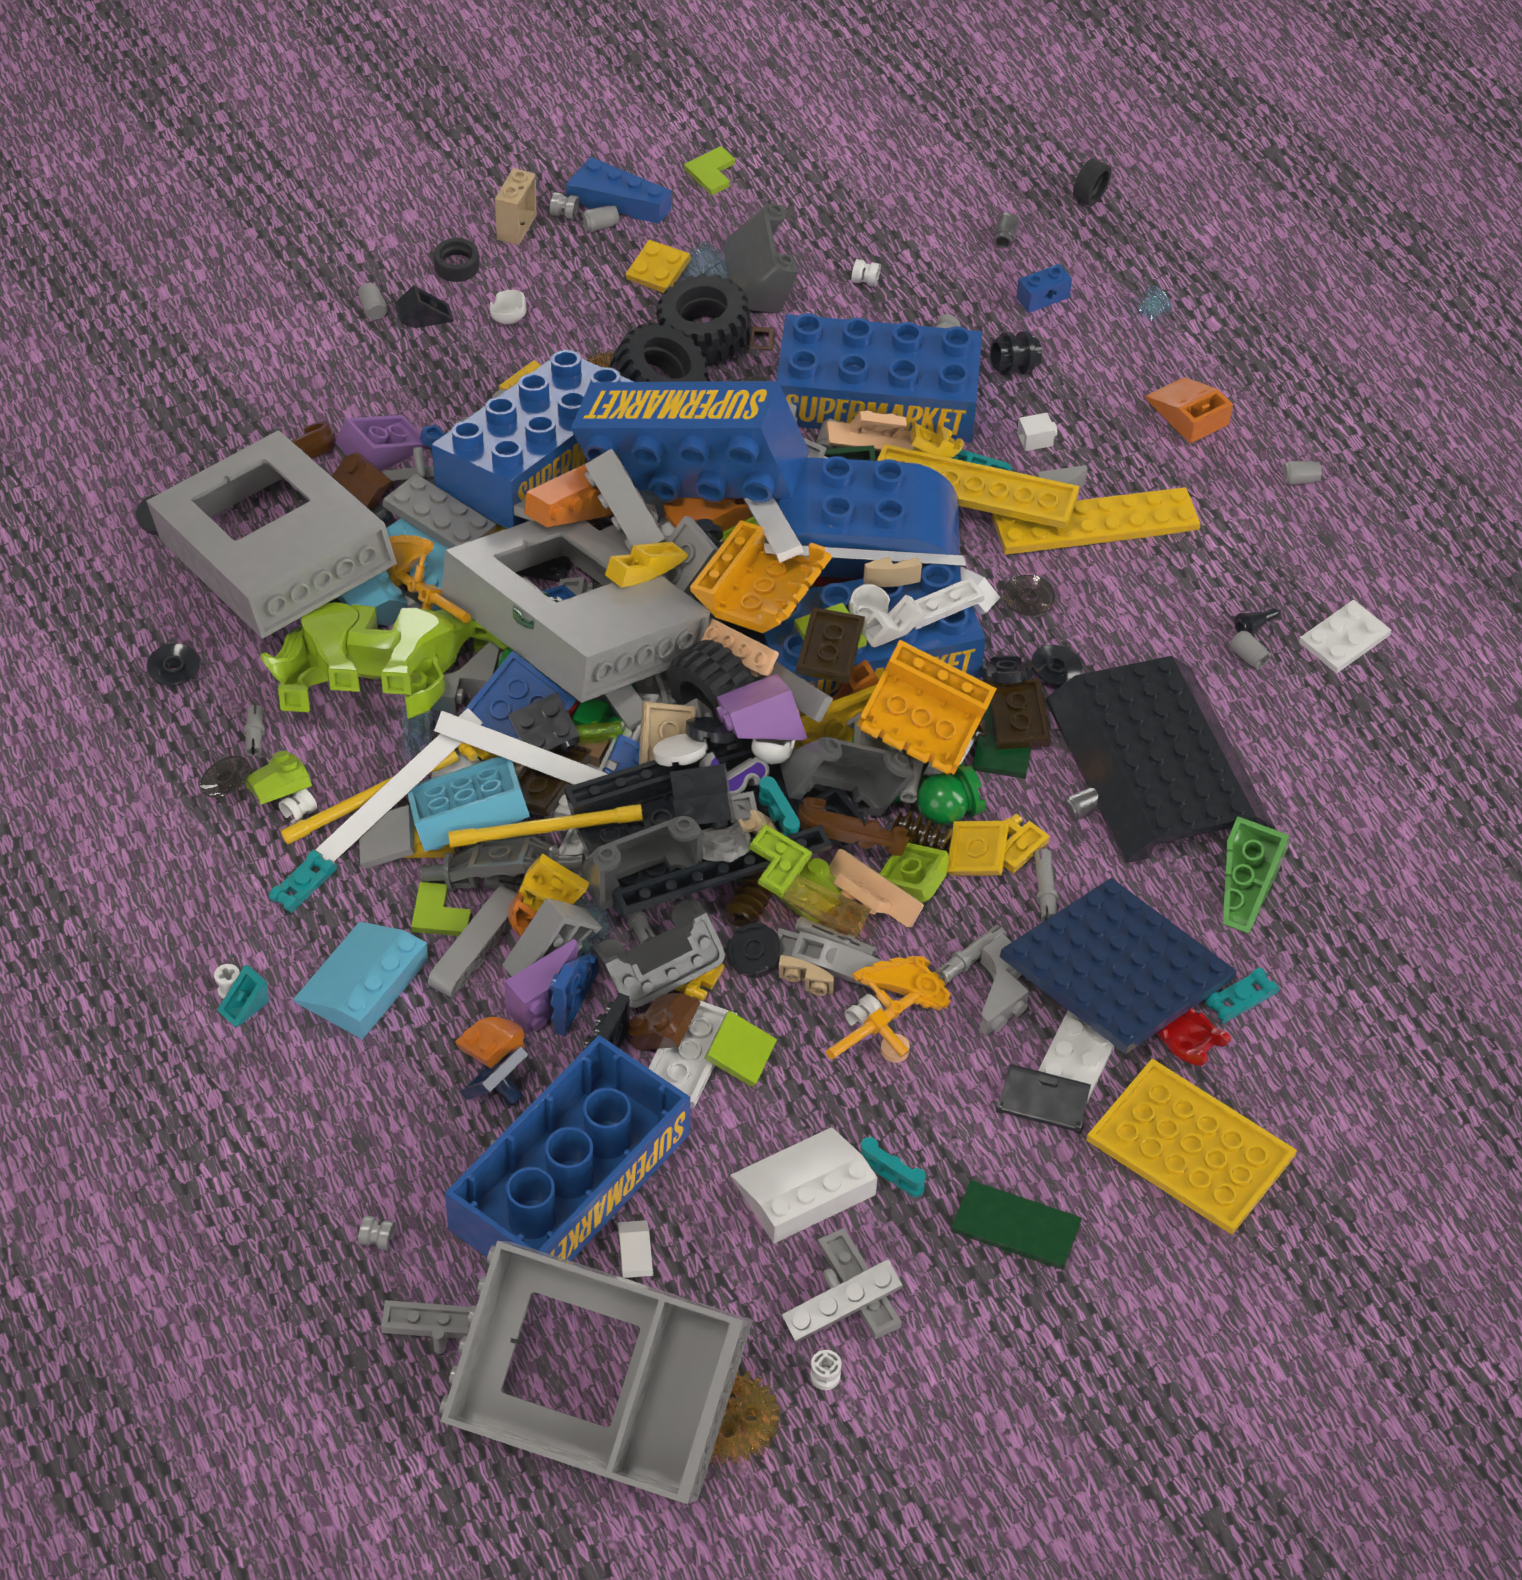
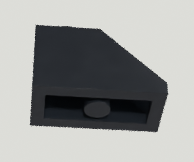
(422, 309)

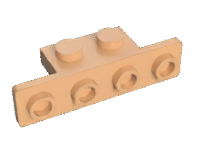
(868, 430)
(752, 653)
(873, 889)

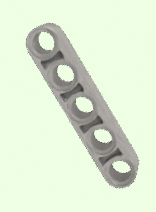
(472, 944)

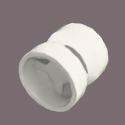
(866, 272)
(298, 805)
(860, 1013)
(823, 1376)

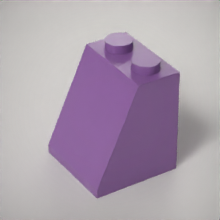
(761, 711)

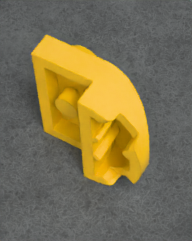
(937, 444)
(552, 881)

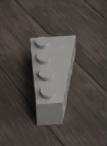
(624, 500)

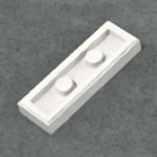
(949, 601)

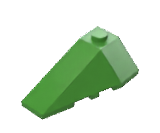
(1251, 868)

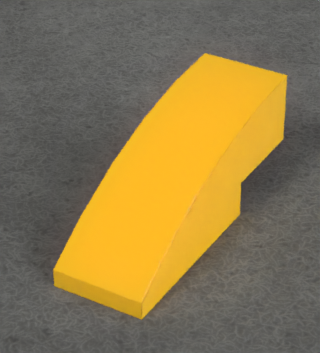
(644, 563)

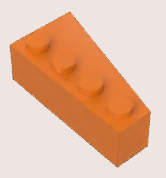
(565, 500)

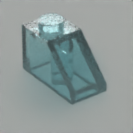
(416, 733)

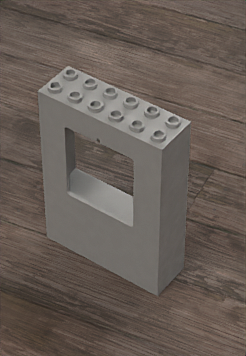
(287, 563)
(584, 641)
(669, 1395)

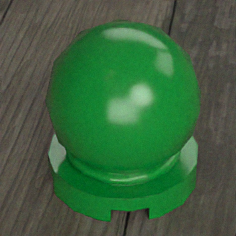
(950, 796)

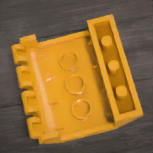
(753, 586)
(926, 708)

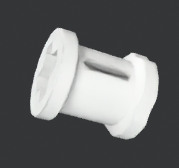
(225, 977)

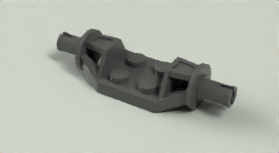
(494, 858)

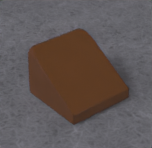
(762, 331)

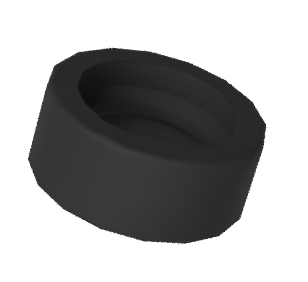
(1091, 181)
(458, 272)

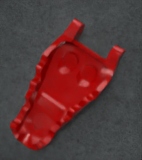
(1192, 1037)

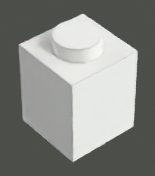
(1036, 431)

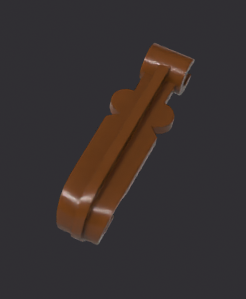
(316, 439)
(851, 829)

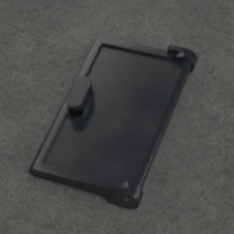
(1043, 1102)

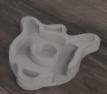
(725, 843)

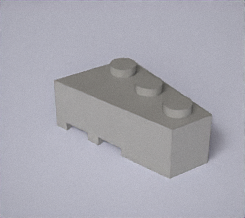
(549, 930)

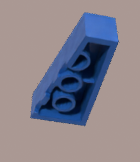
(605, 185)

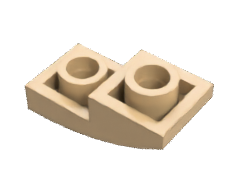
(886, 574)
(816, 979)

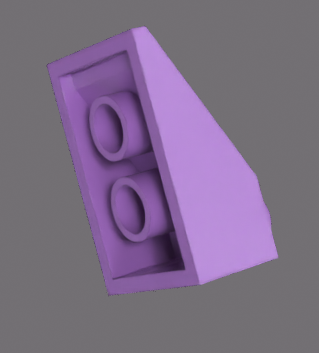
(379, 439)
(529, 990)

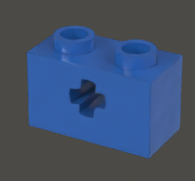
(1044, 288)

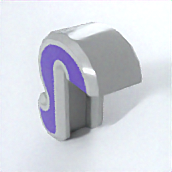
(747, 772)

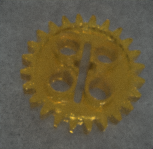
(751, 1402)

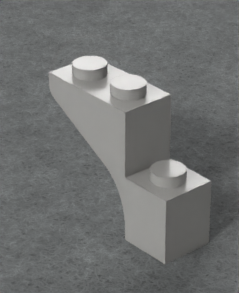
(469, 678)
(1007, 994)

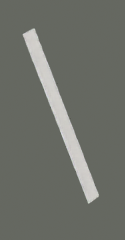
(877, 555)
(515, 749)
(391, 793)

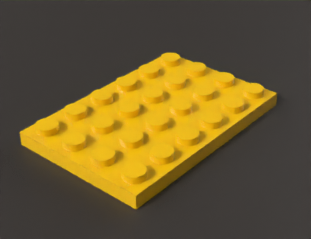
(1191, 1146)

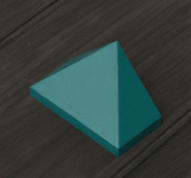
(245, 997)

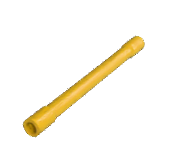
(305, 827)
(472, 836)

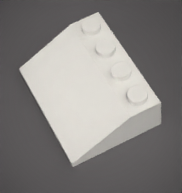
(806, 1184)

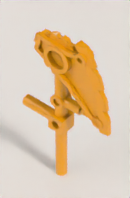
(408, 552)
(902, 976)

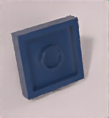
(497, 1078)

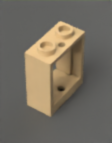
(515, 206)

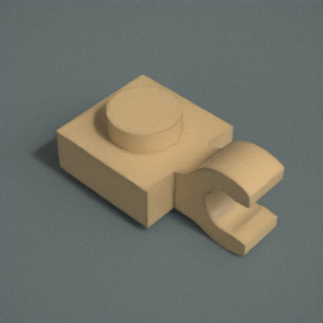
(756, 822)

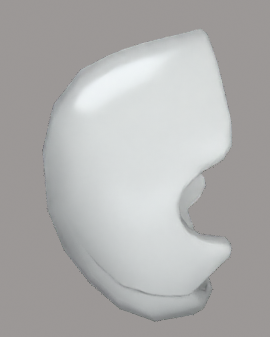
(508, 307)
(868, 599)
(773, 750)

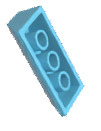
(378, 593)

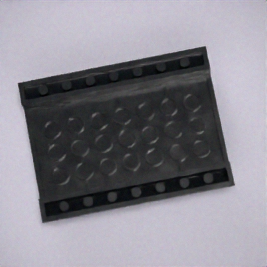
(1154, 754)
(652, 788)

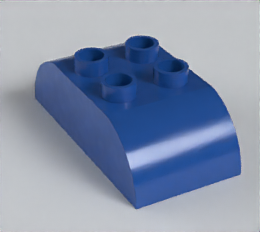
(872, 508)

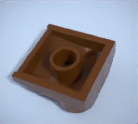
(362, 479)
(663, 1022)

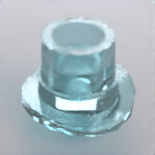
(1155, 302)

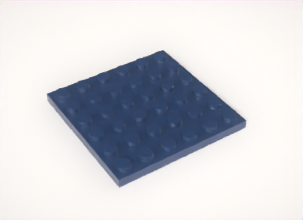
(1118, 965)

